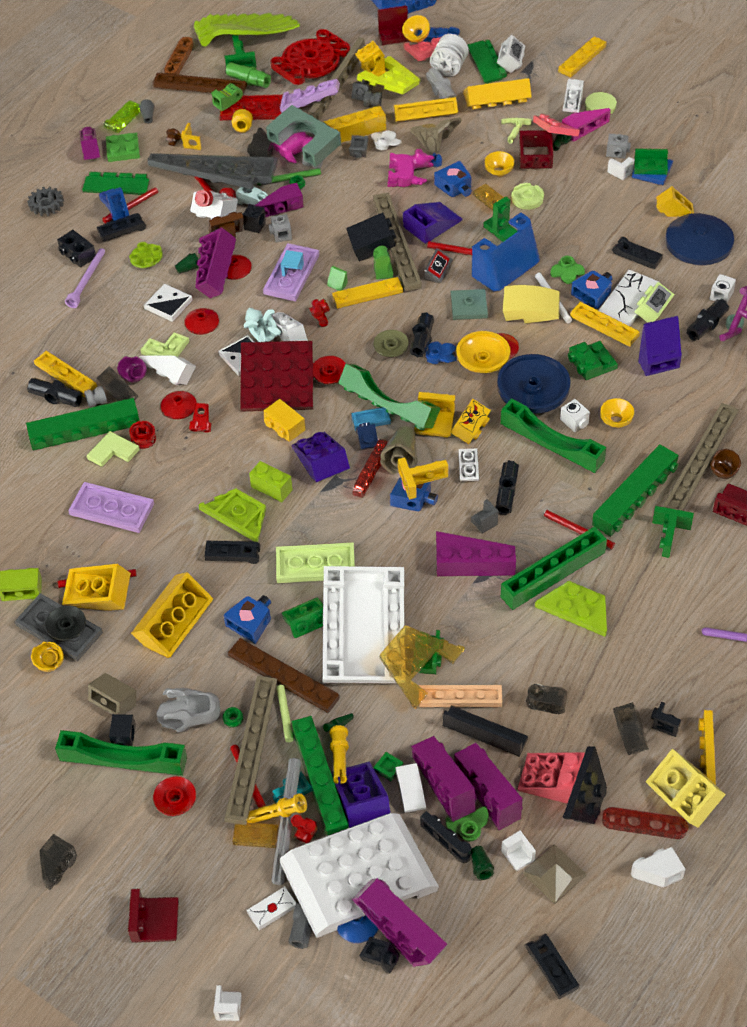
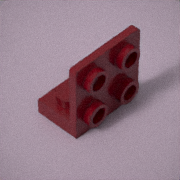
(391, 25)
(732, 504)
(152, 918)

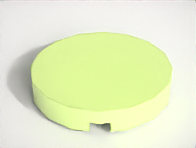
(600, 100)
(527, 196)

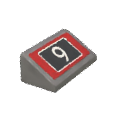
(437, 266)

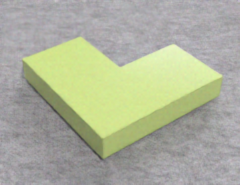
(172, 347)
(112, 445)

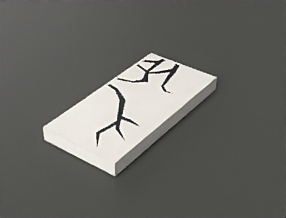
(624, 298)

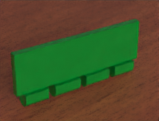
(486, 61)
(97, 183)

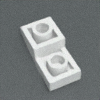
(468, 464)
(410, 788)

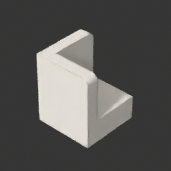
(621, 170)
(518, 850)
(227, 1005)

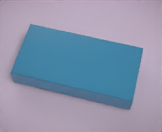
(375, 416)

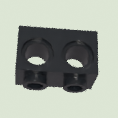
(76, 248)

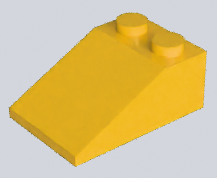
(97, 587)

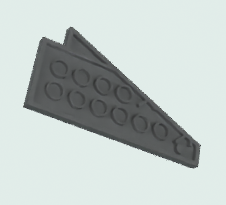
(233, 170)

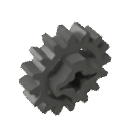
(45, 201)

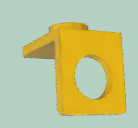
(186, 135)

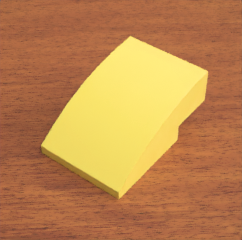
(530, 303)
(685, 788)

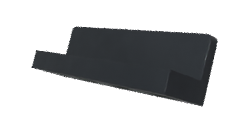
(484, 730)

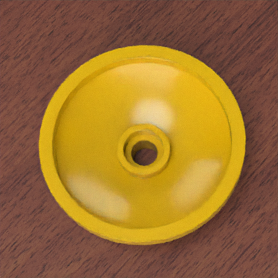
(483, 352)

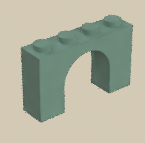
(294, 121)

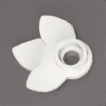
(386, 139)

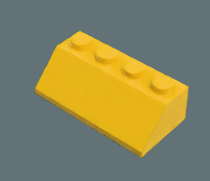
(496, 93)
(359, 123)
(172, 615)

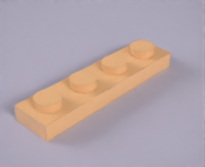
(462, 696)

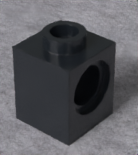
(254, 218)
(122, 729)

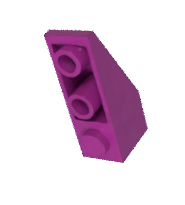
(89, 143)
(282, 200)

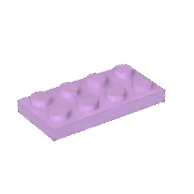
(290, 286)
(111, 507)

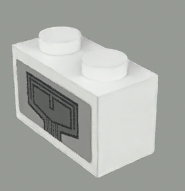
(511, 54)

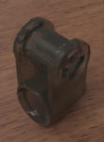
(547, 699)

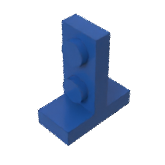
(115, 202)

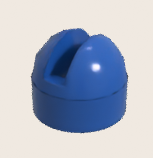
(438, 158)

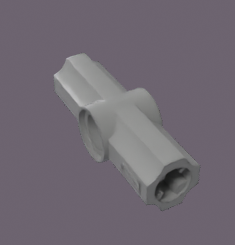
(440, 85)

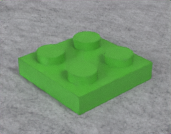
(122, 147)

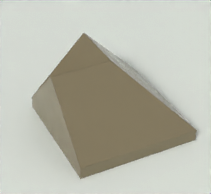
(554, 874)

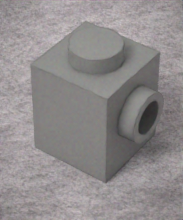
(617, 146)
(280, 228)

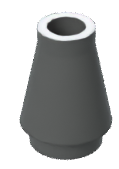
(147, 110)

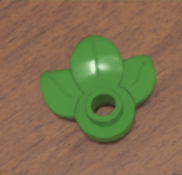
(567, 269)
(473, 821)

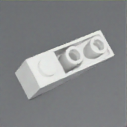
(573, 95)
(290, 328)
(174, 367)

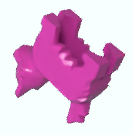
(292, 146)
(405, 167)

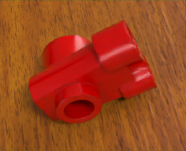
(318, 311)
(200, 421)
(305, 828)

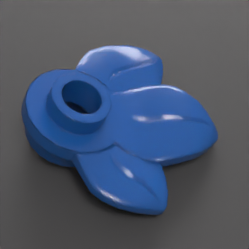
(440, 352)

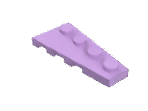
(310, 94)

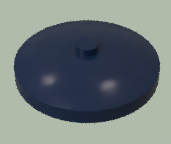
(699, 239)
(534, 382)

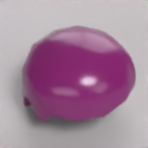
(132, 369)

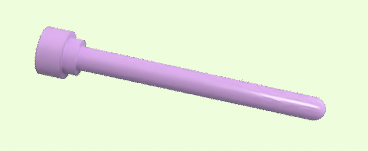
(73, 298)

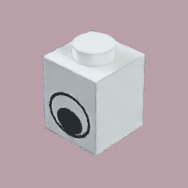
(722, 288)
(574, 415)

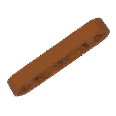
(181, 58)

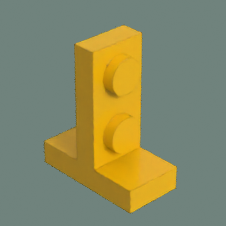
(420, 474)

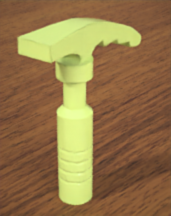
(519, 122)

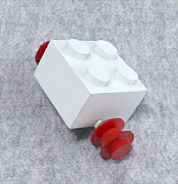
(213, 204)

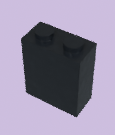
(371, 234)

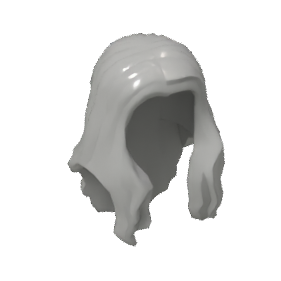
(188, 709)

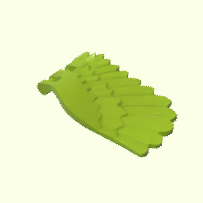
(242, 25)

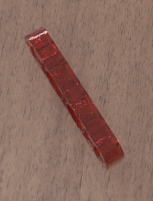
(369, 470)
(644, 826)

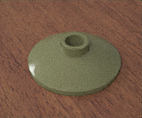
(391, 343)

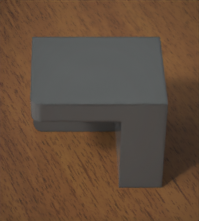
(486, 518)

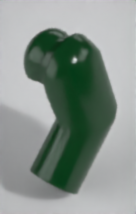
(559, 140)

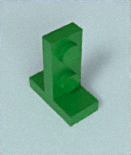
(240, 57)
(499, 222)
(670, 520)

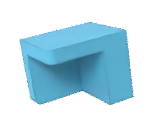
(292, 260)

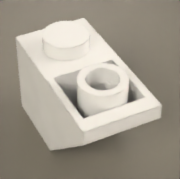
(659, 869)

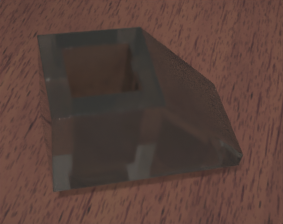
(260, 145)
(116, 385)
(630, 728)
(55, 859)

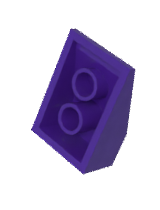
(362, 795)

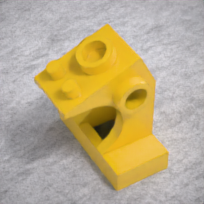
(372, 57)

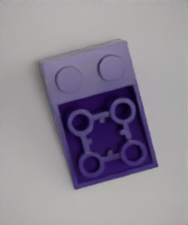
(429, 220)
(660, 346)
(321, 456)

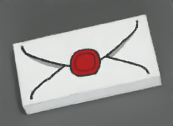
(271, 908)

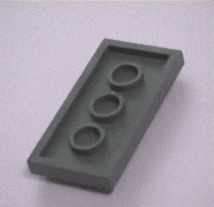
(34, 620)

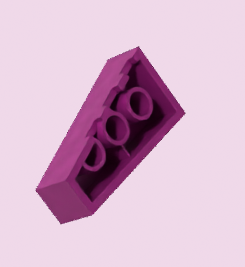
(214, 262)
(473, 557)
(445, 778)
(490, 786)
(399, 923)

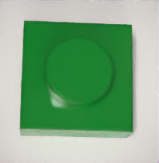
(387, 766)

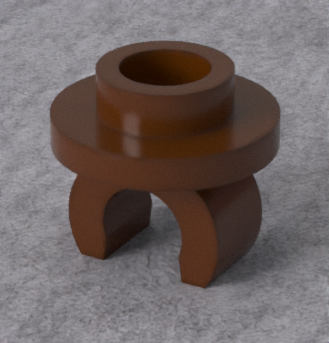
(172, 136)

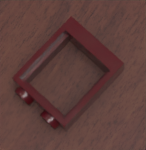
(543, 139)

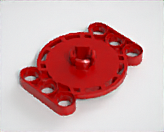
(310, 57)

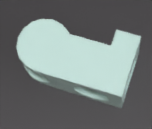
(250, 196)

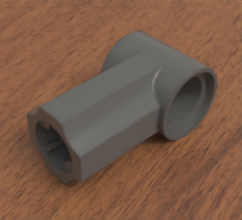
(301, 929)

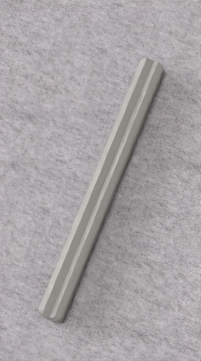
(285, 823)

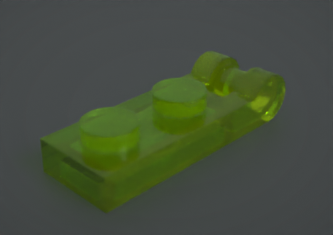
(122, 117)

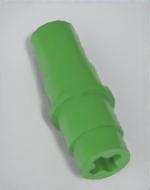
(249, 74)

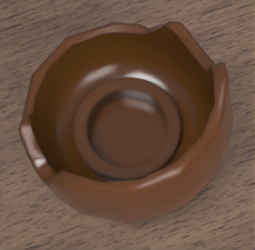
(725, 463)

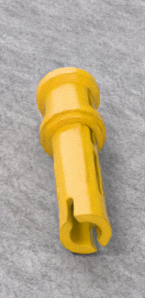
(339, 747)
(290, 804)

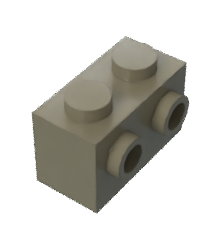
(111, 694)

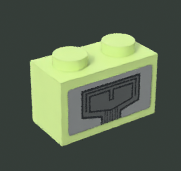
(654, 303)

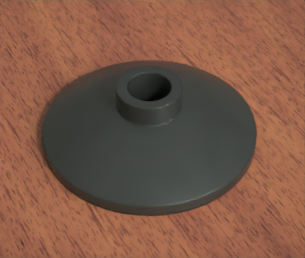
(65, 616)

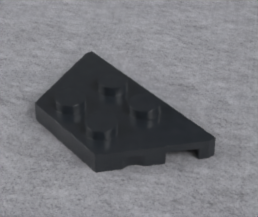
(588, 790)

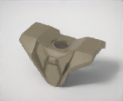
(431, 135)

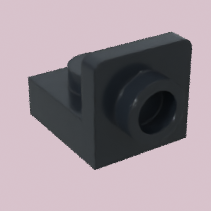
(665, 722)
(380, 953)

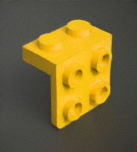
(445, 418)

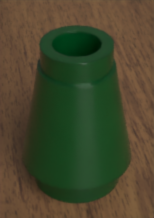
(187, 263)
(481, 863)

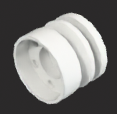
(449, 55)

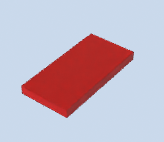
(260, 106)

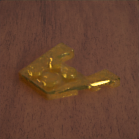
(409, 654)

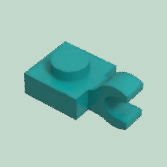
(303, 788)

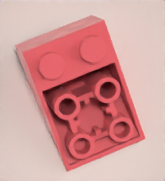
(550, 774)

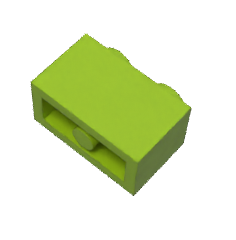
(271, 481)
(20, 584)

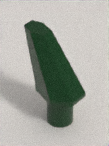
(343, 720)

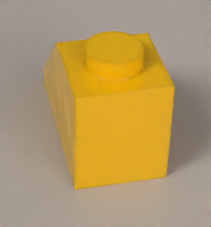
(673, 203)

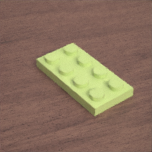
(308, 561)

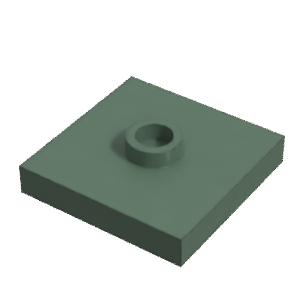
(469, 304)

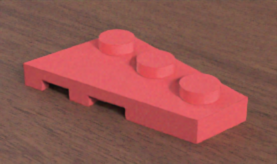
(422, 49)
(554, 126)

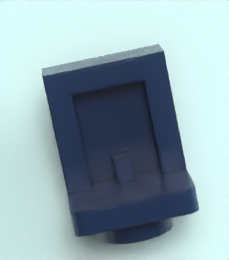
(367, 435)

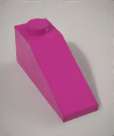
(587, 121)

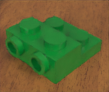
(591, 359)

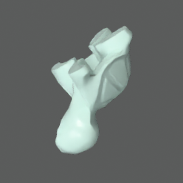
(260, 326)

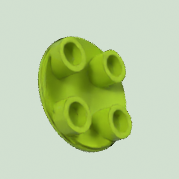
(146, 255)

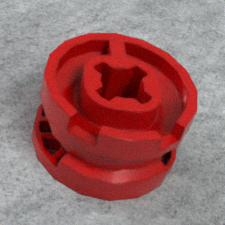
(142, 434)

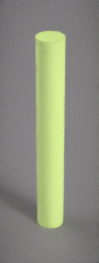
(284, 713)

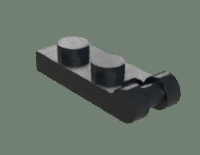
(121, 227)
(637, 253)
(232, 551)
(446, 837)
(552, 966)

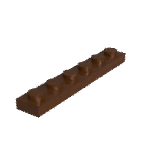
(194, 83)
(286, 675)

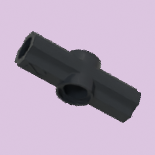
(707, 319)
(422, 335)
(55, 392)
(507, 487)

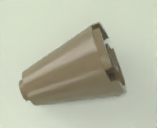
(400, 446)

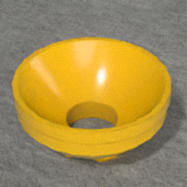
(413, 24)
(499, 160)
(619, 408)

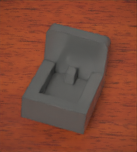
(359, 89)
(358, 146)

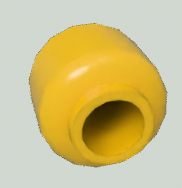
(242, 120)

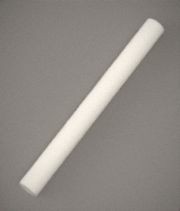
(562, 310)

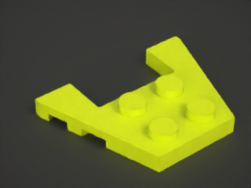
(396, 79)

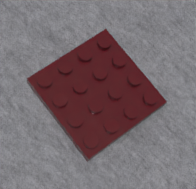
(276, 372)

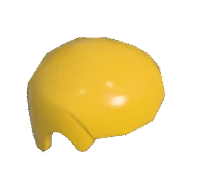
(47, 656)

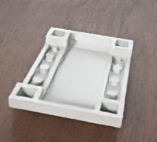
(359, 620)
(338, 866)

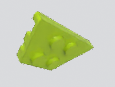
(237, 512)
(577, 606)

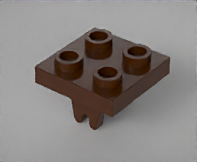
(231, 223)

